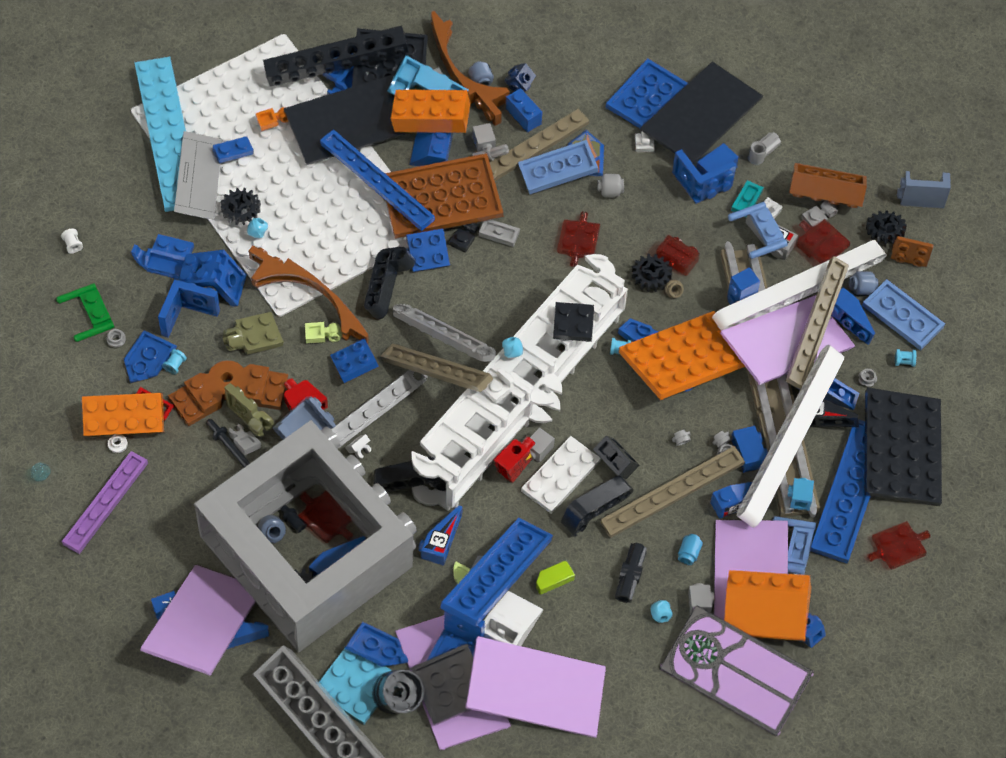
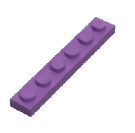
(105, 502)

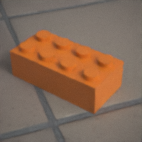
(430, 111)
(123, 414)

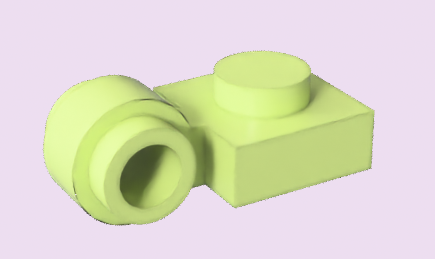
(316, 332)

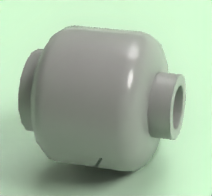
(611, 185)

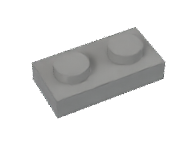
(499, 232)

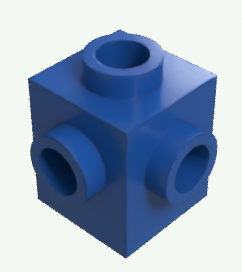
(815, 630)

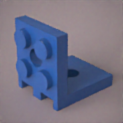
(702, 186)
(215, 270)
(186, 296)
(456, 634)

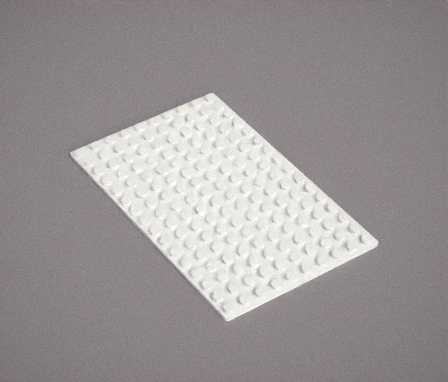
(313, 211)

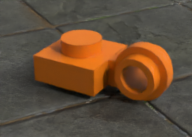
(268, 119)

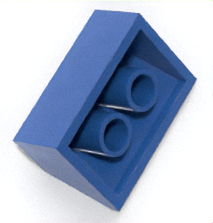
(431, 148)

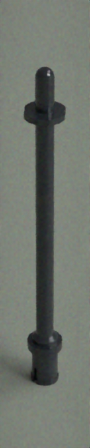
(289, 514)

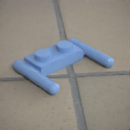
(766, 227)
(799, 544)

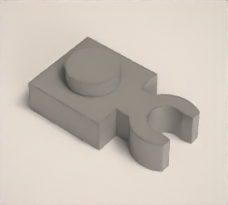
(244, 441)

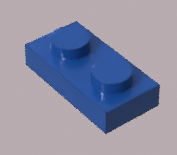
(233, 149)

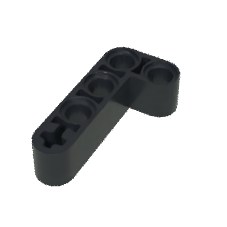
(383, 278)
(404, 476)
(594, 503)

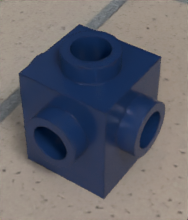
(520, 77)

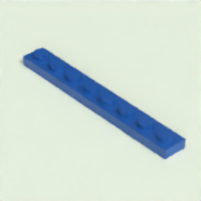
(377, 180)

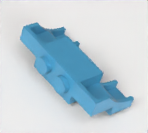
(420, 77)

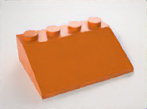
(768, 604)

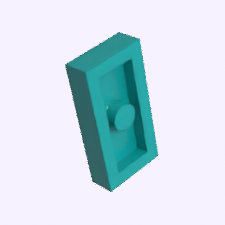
(748, 196)

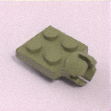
(253, 334)
(247, 410)

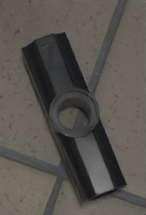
(630, 573)

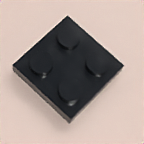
(573, 321)

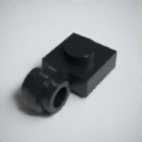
(463, 239)

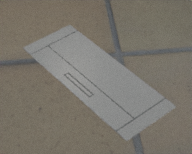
(197, 176)

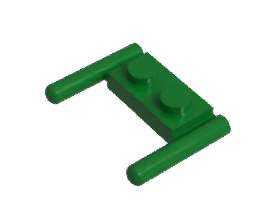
(94, 308)

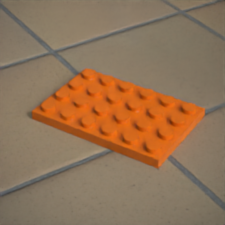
(681, 356)

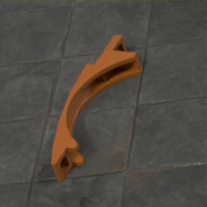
(484, 96)
(274, 270)

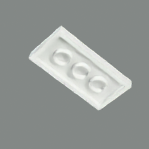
(560, 474)

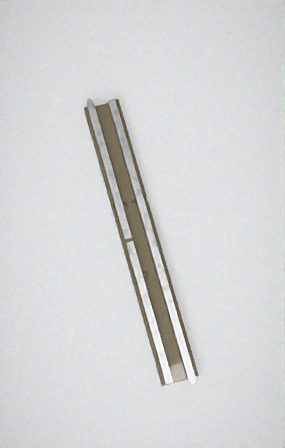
(771, 398)

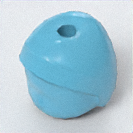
(257, 228)
(512, 347)
(661, 611)

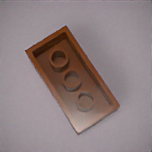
(828, 185)

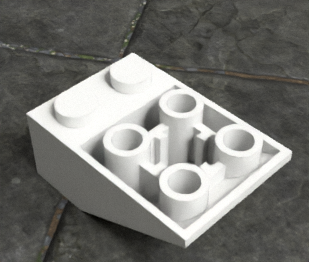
(511, 619)

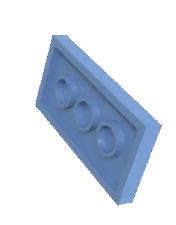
(558, 167)
(903, 314)

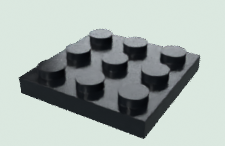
(446, 683)

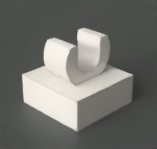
(644, 143)
(773, 207)
(359, 443)

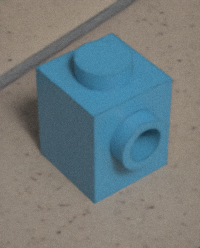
(801, 493)

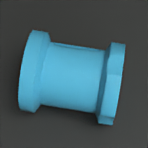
(615, 344)
(905, 357)
(174, 361)

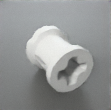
(72, 241)

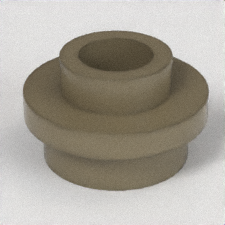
(678, 291)

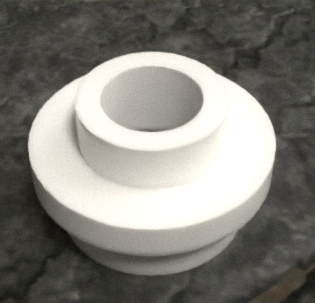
(120, 447)

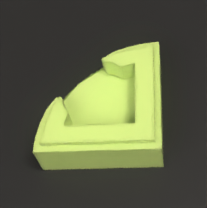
(460, 571)

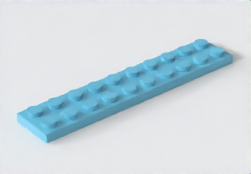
(163, 121)

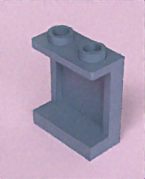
(924, 193)
(305, 411)

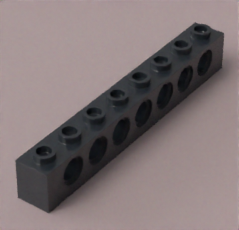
(342, 49)

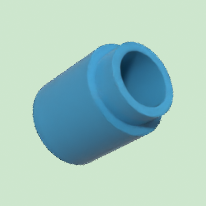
(690, 549)

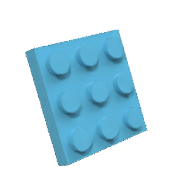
(351, 684)

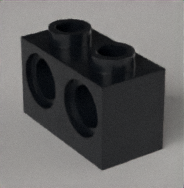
(616, 457)

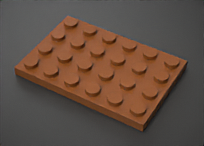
(452, 190)

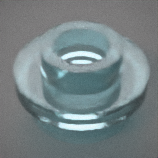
(40, 471)

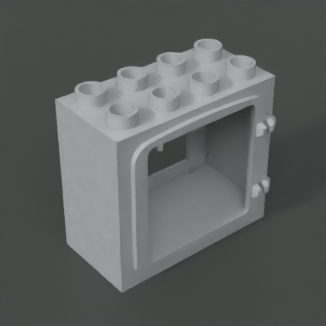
(234, 509)

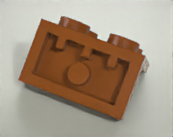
(911, 251)

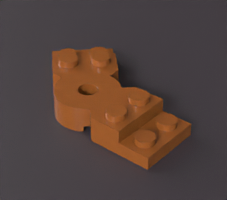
(206, 392)

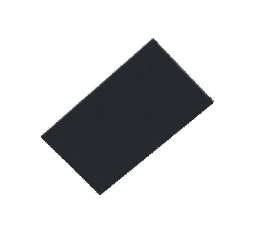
(702, 112)
(356, 114)

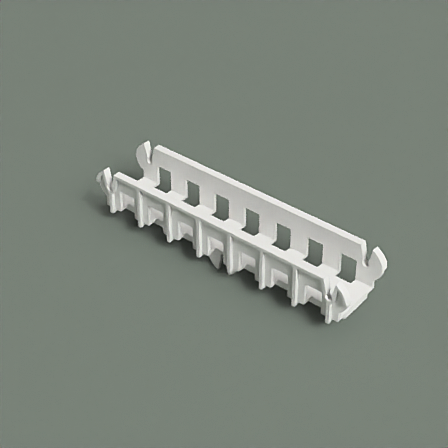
(467, 421)

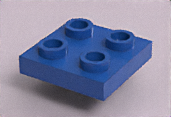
(428, 250)
(354, 360)

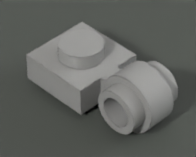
(816, 215)

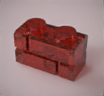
(681, 257)

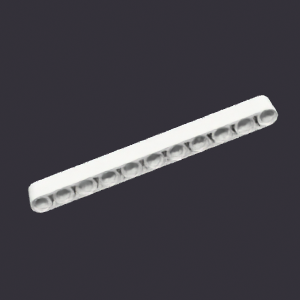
(795, 287)
(790, 436)

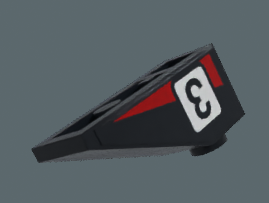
(834, 416)

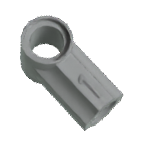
(763, 148)

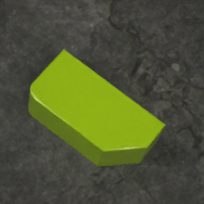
(554, 577)

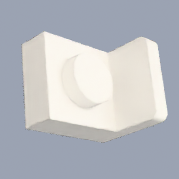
(499, 386)

